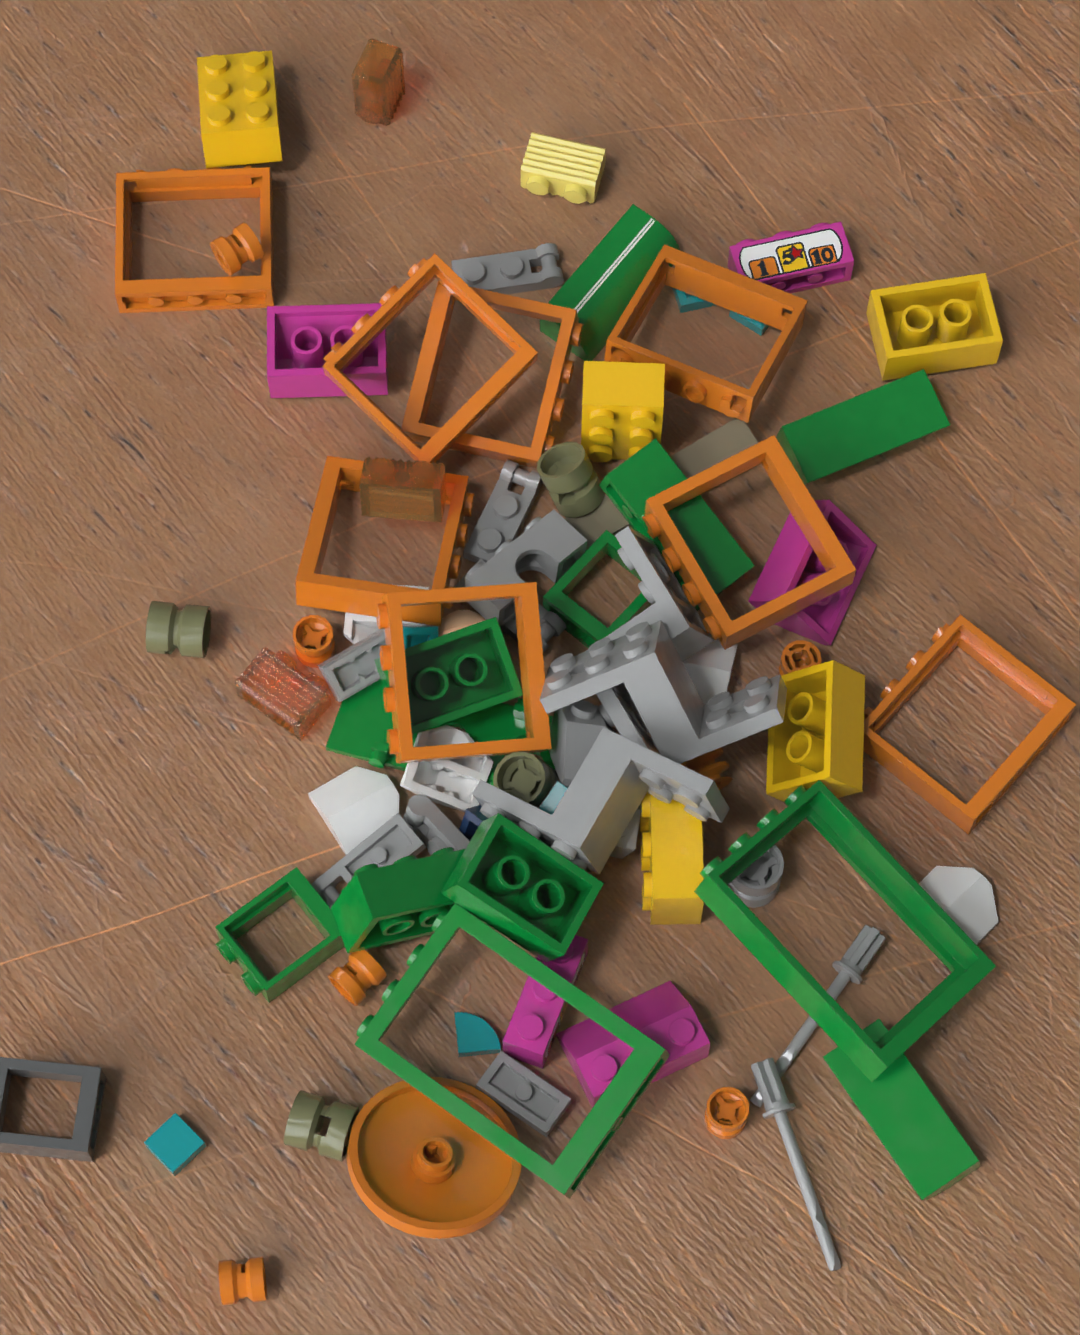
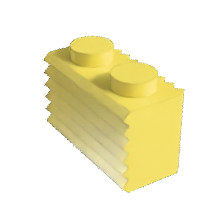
(562, 168)

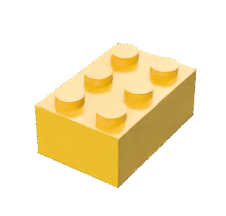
(239, 109)
(934, 326)
(621, 408)
(819, 732)
(674, 861)

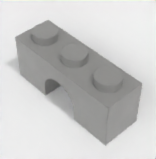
(545, 546)

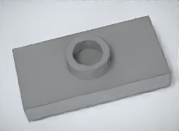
(353, 667)

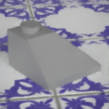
(572, 737)

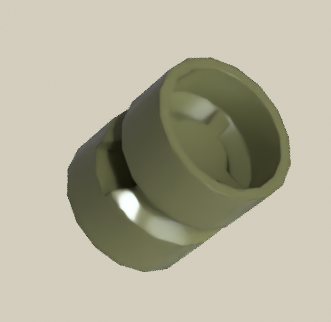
(570, 479)
(181, 629)
(522, 774)
(307, 1120)

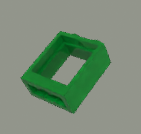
(578, 621)
(290, 886)

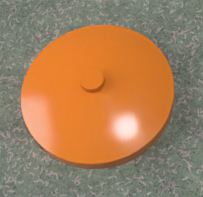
(426, 1166)

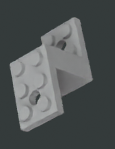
(671, 607)
(664, 693)
(605, 799)

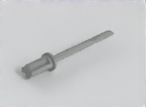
(849, 969)
(777, 1106)

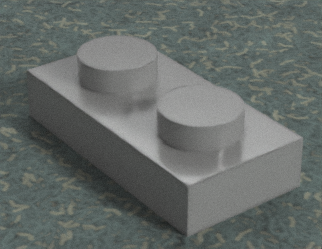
(523, 1093)

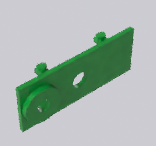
(363, 727)

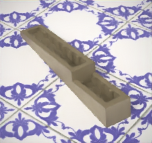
(693, 459)

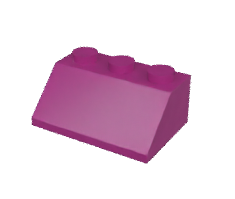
(301, 339)
(796, 563)
(657, 1013)

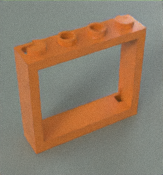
(723, 289)
(201, 292)
(393, 303)
(551, 406)
(697, 589)
(363, 596)
(531, 667)
(1007, 668)

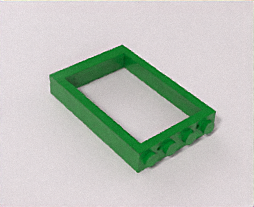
(890, 882)
(606, 1114)

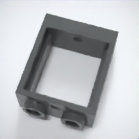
(88, 1112)

